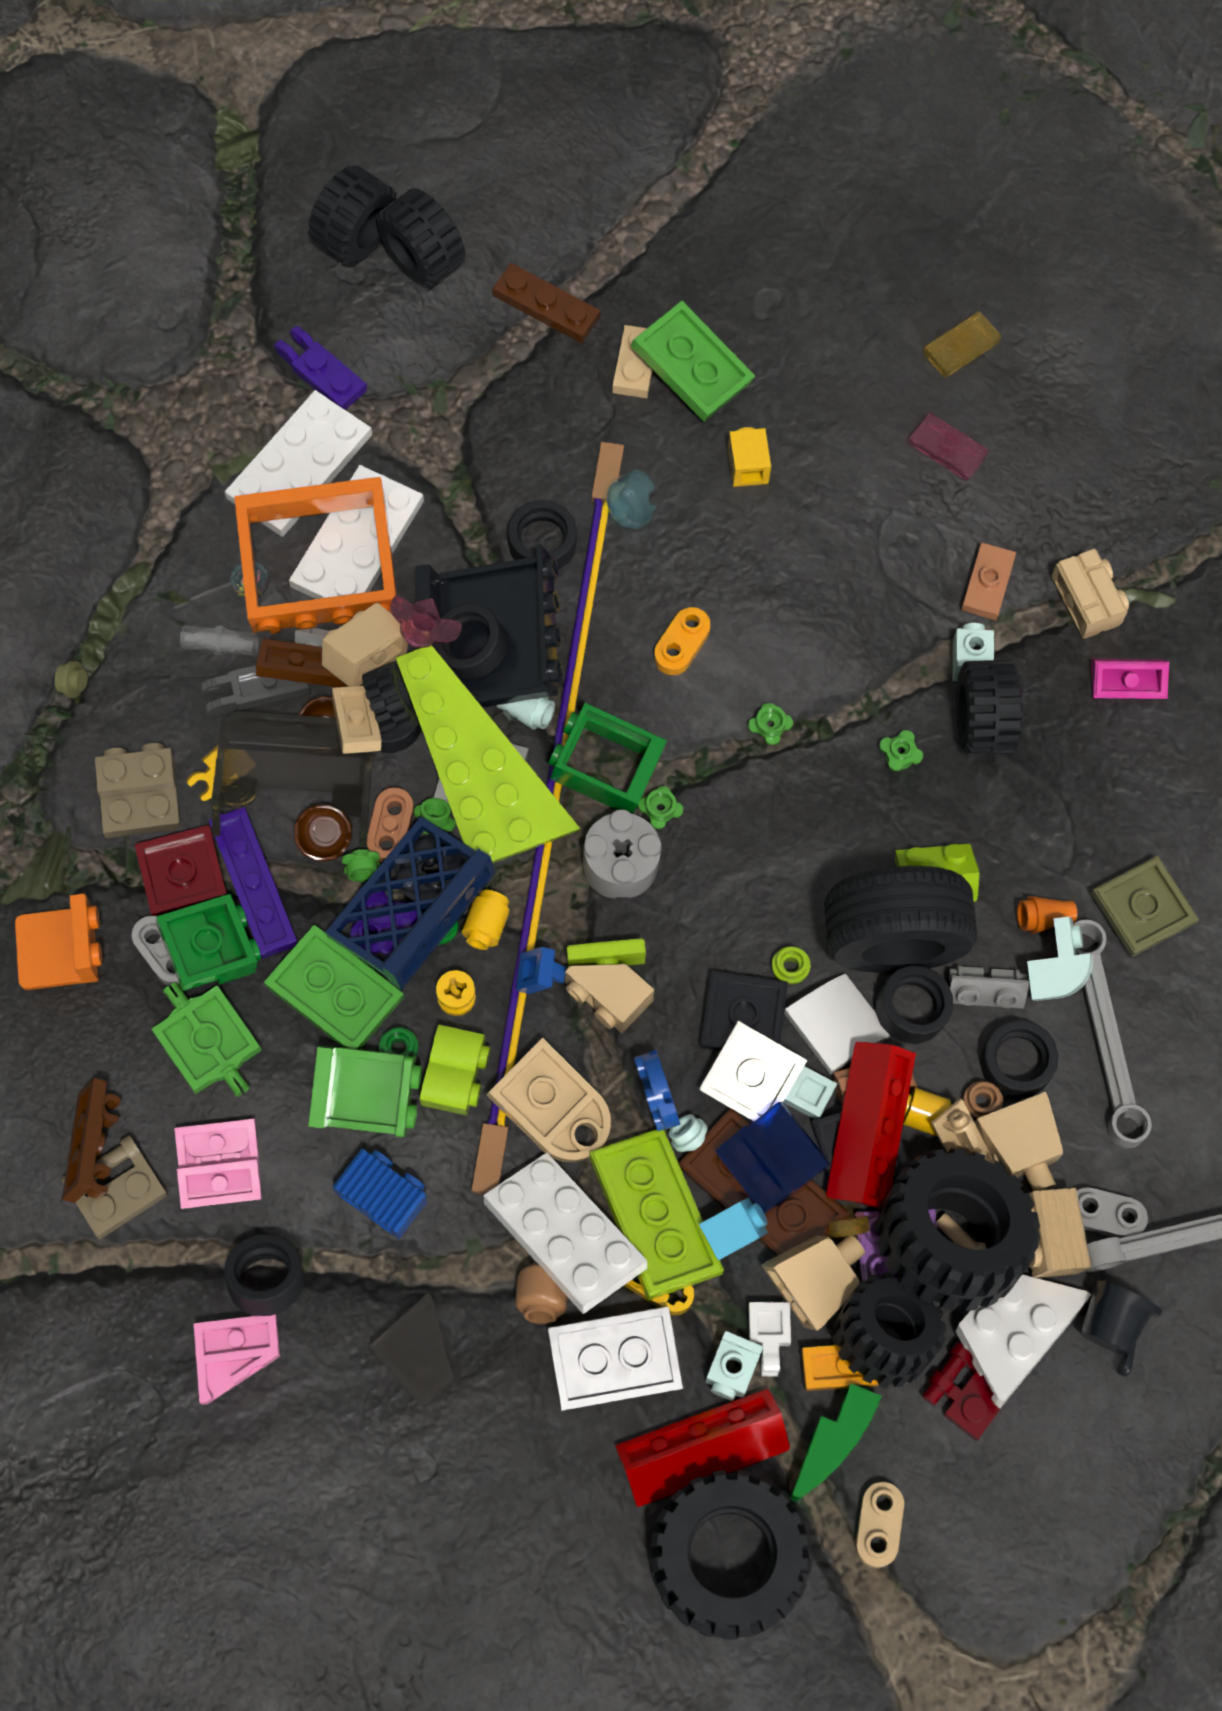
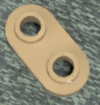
(879, 1524)

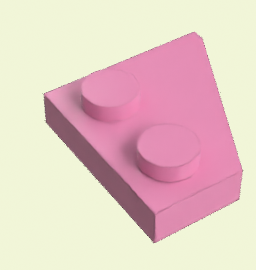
(232, 1352)

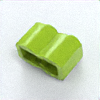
(453, 1070)

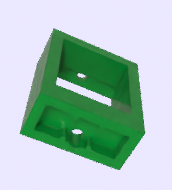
(619, 732)

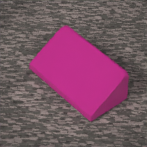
(1129, 678)

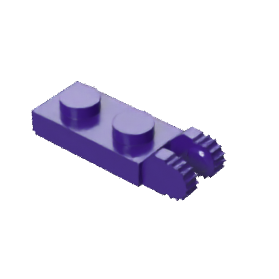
(322, 369)

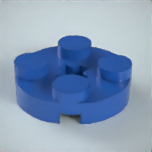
(657, 1090)

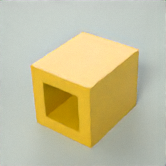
(749, 457)

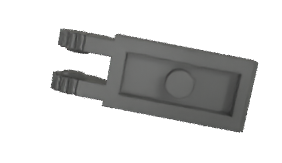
(249, 690)

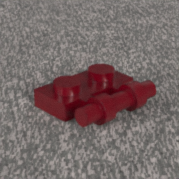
(970, 1407)

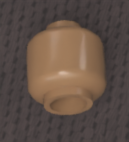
(539, 1296)

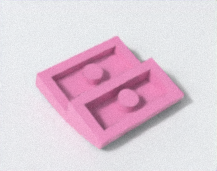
(218, 1163)

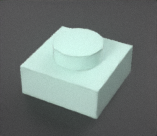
(810, 1093)

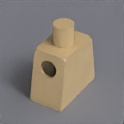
(1024, 1139)
(816, 1277)

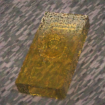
(962, 344)

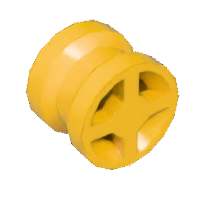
(457, 1001)

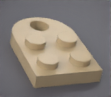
(550, 1102)

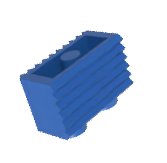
(381, 1192)

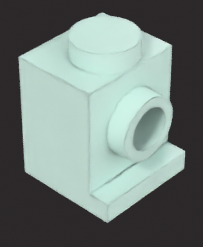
(966, 640)
(733, 1348)

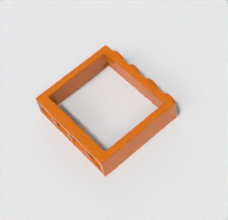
(306, 502)

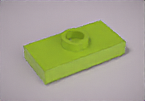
(607, 953)

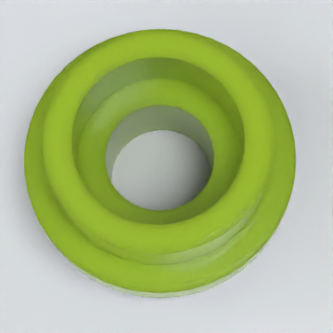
(795, 955)

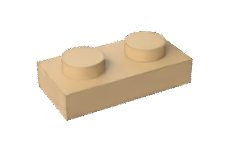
(632, 372)
(355, 720)

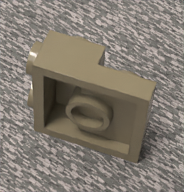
(138, 791)

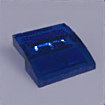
(772, 1157)

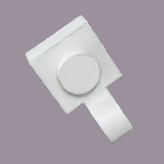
(770, 1328)

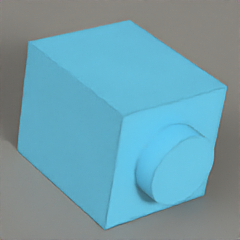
(735, 1228)

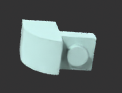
(1066, 973)

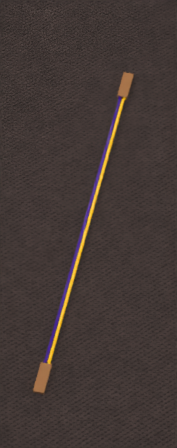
(493, 1136)

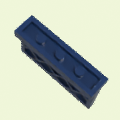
(440, 912)

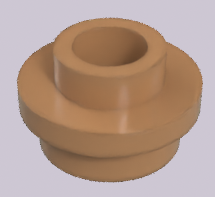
(985, 1089)

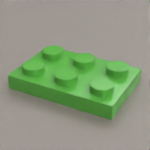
(692, 361)
(334, 989)

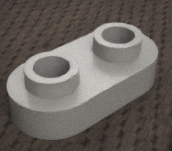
(153, 954)
(1108, 1213)

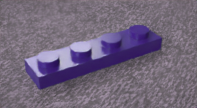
(254, 884)

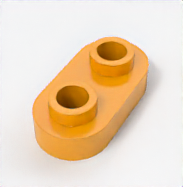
(684, 639)

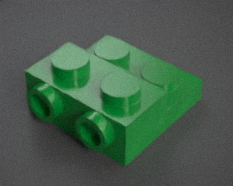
(208, 942)

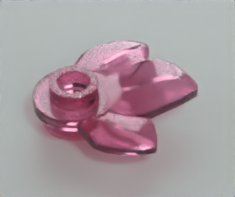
(422, 624)

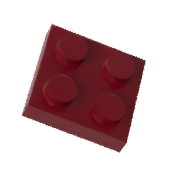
(180, 870)

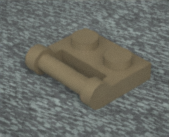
(126, 1194)

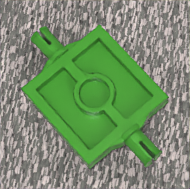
(206, 1039)

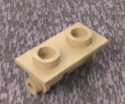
(959, 1131)

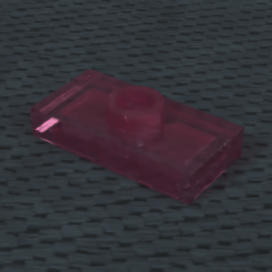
(948, 446)

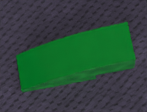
(835, 1439)

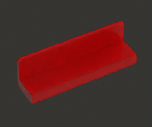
(871, 1123)
(705, 1443)

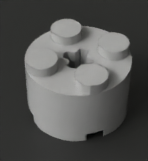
(620, 835)

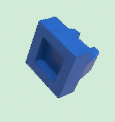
(538, 970)

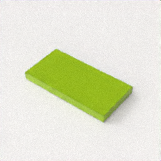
(655, 1212)

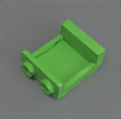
(364, 1090)

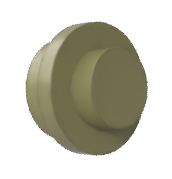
(71, 679)

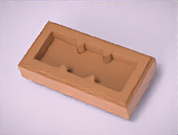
(988, 581)

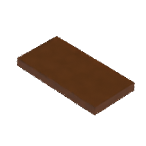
(790, 1222)

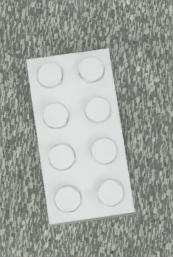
(303, 453)
(346, 549)
(565, 1232)

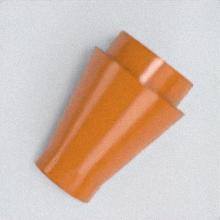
(1037, 913)

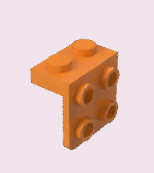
(58, 946)

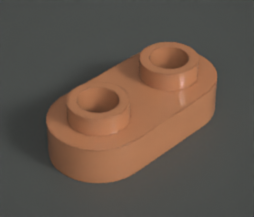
(388, 826)

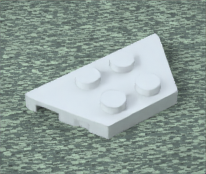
(1018, 1331)

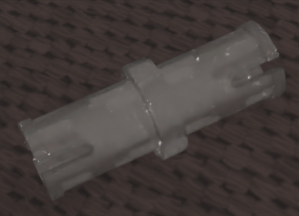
(219, 640)

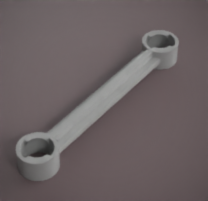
(1110, 1044)
(1116, 1251)

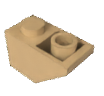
(612, 991)

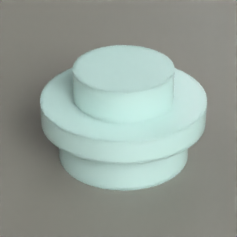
(689, 1134)

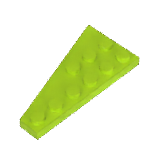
(487, 782)

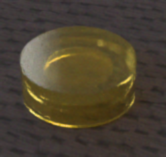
(849, 1226)

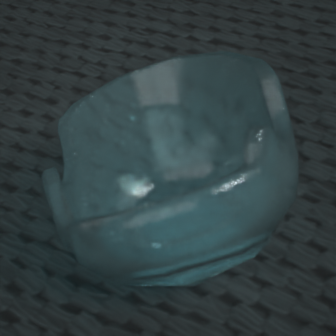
(629, 499)

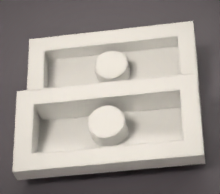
(834, 1020)

